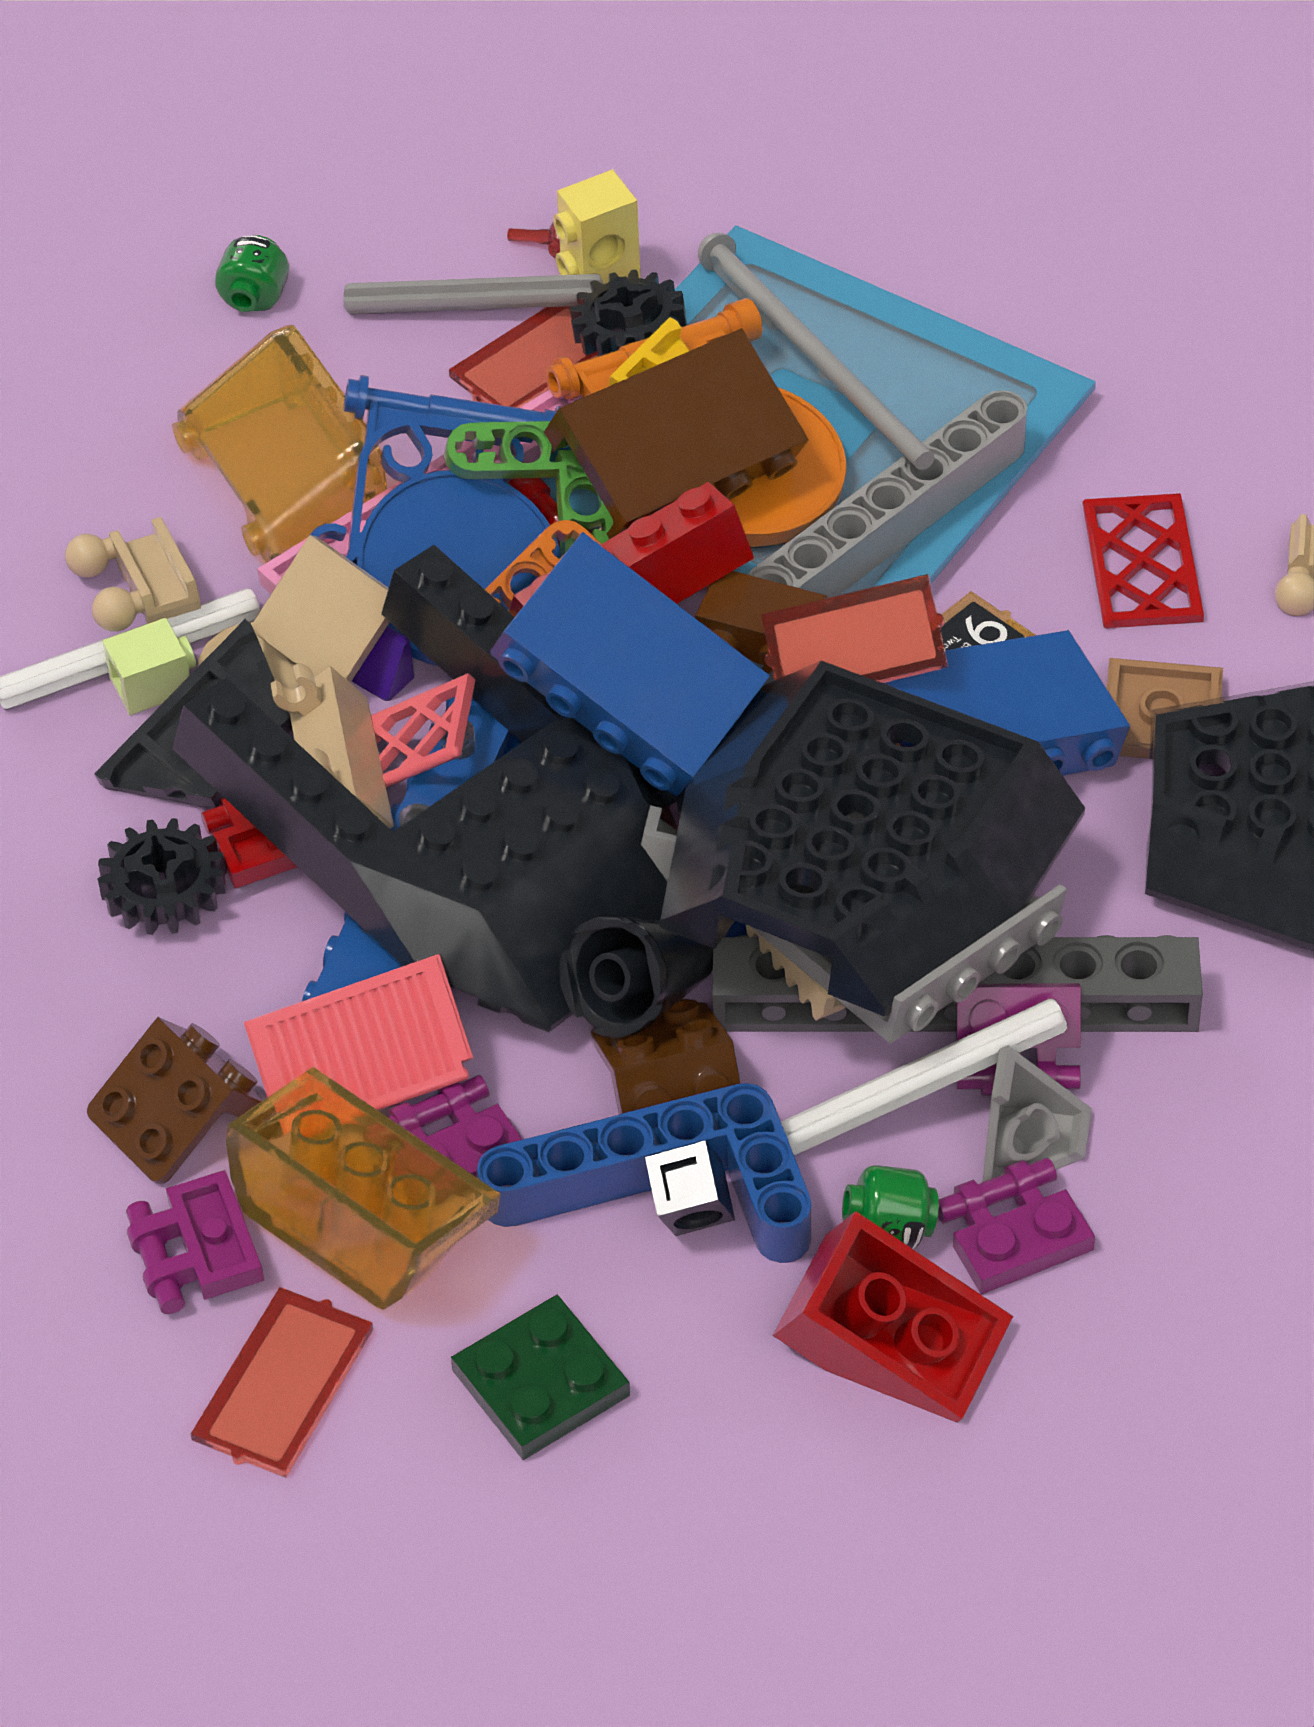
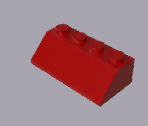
(677, 546)

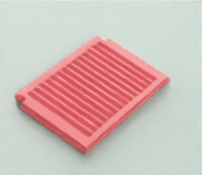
(374, 1037)

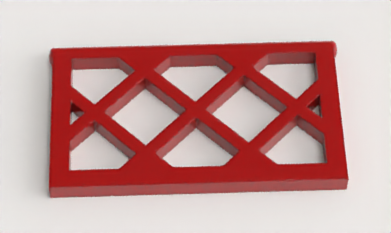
(1150, 608)

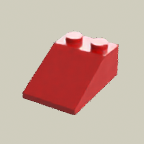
(892, 1320)

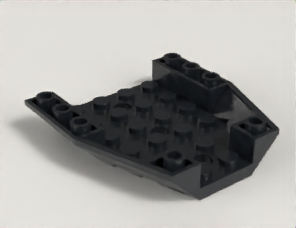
(1242, 838)
(946, 844)

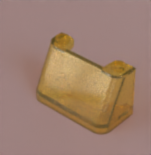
(280, 441)

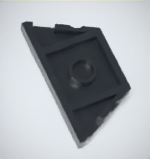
(147, 759)

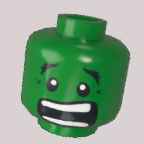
(252, 271)
(894, 1201)

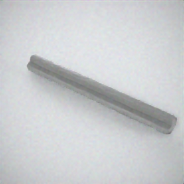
(466, 293)

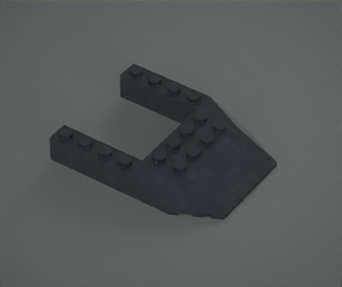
(492, 867)

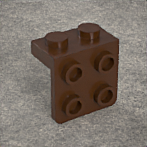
(670, 1059)
(169, 1097)

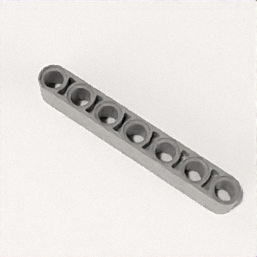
(903, 499)

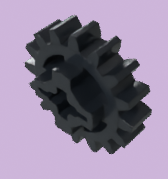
(624, 311)
(133, 882)

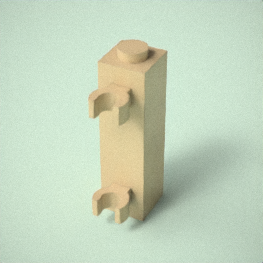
(337, 730)

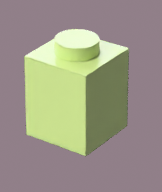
(148, 664)

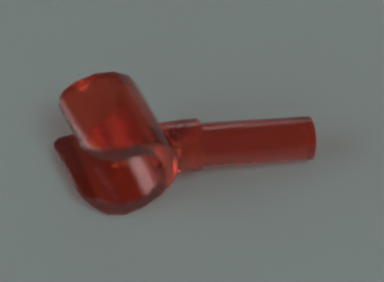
(542, 236)

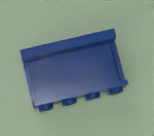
(628, 665)
(1034, 689)

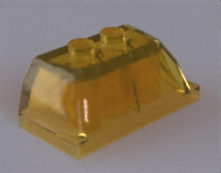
(352, 1187)

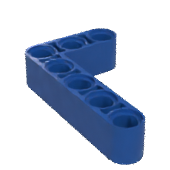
(604, 1175)

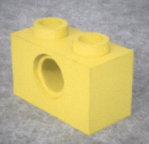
(597, 228)

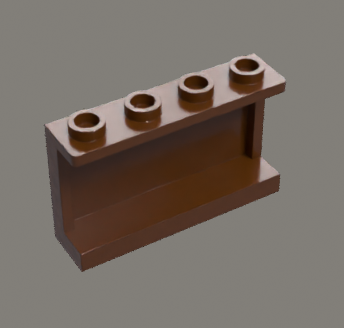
(681, 426)

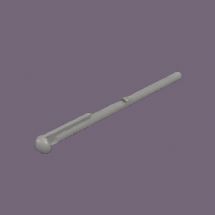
(718, 255)

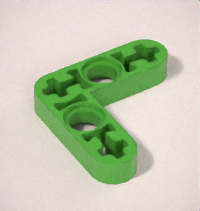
(566, 469)

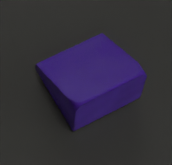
(387, 666)

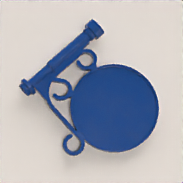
(470, 520)

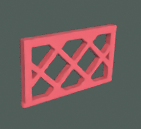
(423, 709)

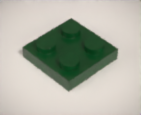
(540, 1376)

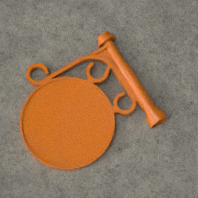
(769, 509)

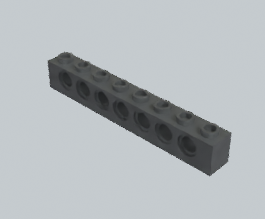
(1123, 984)

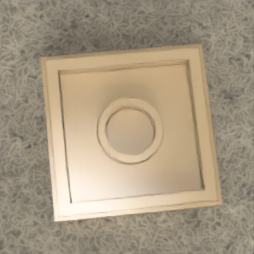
(324, 611)

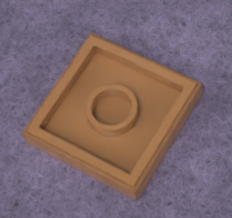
(1151, 685)

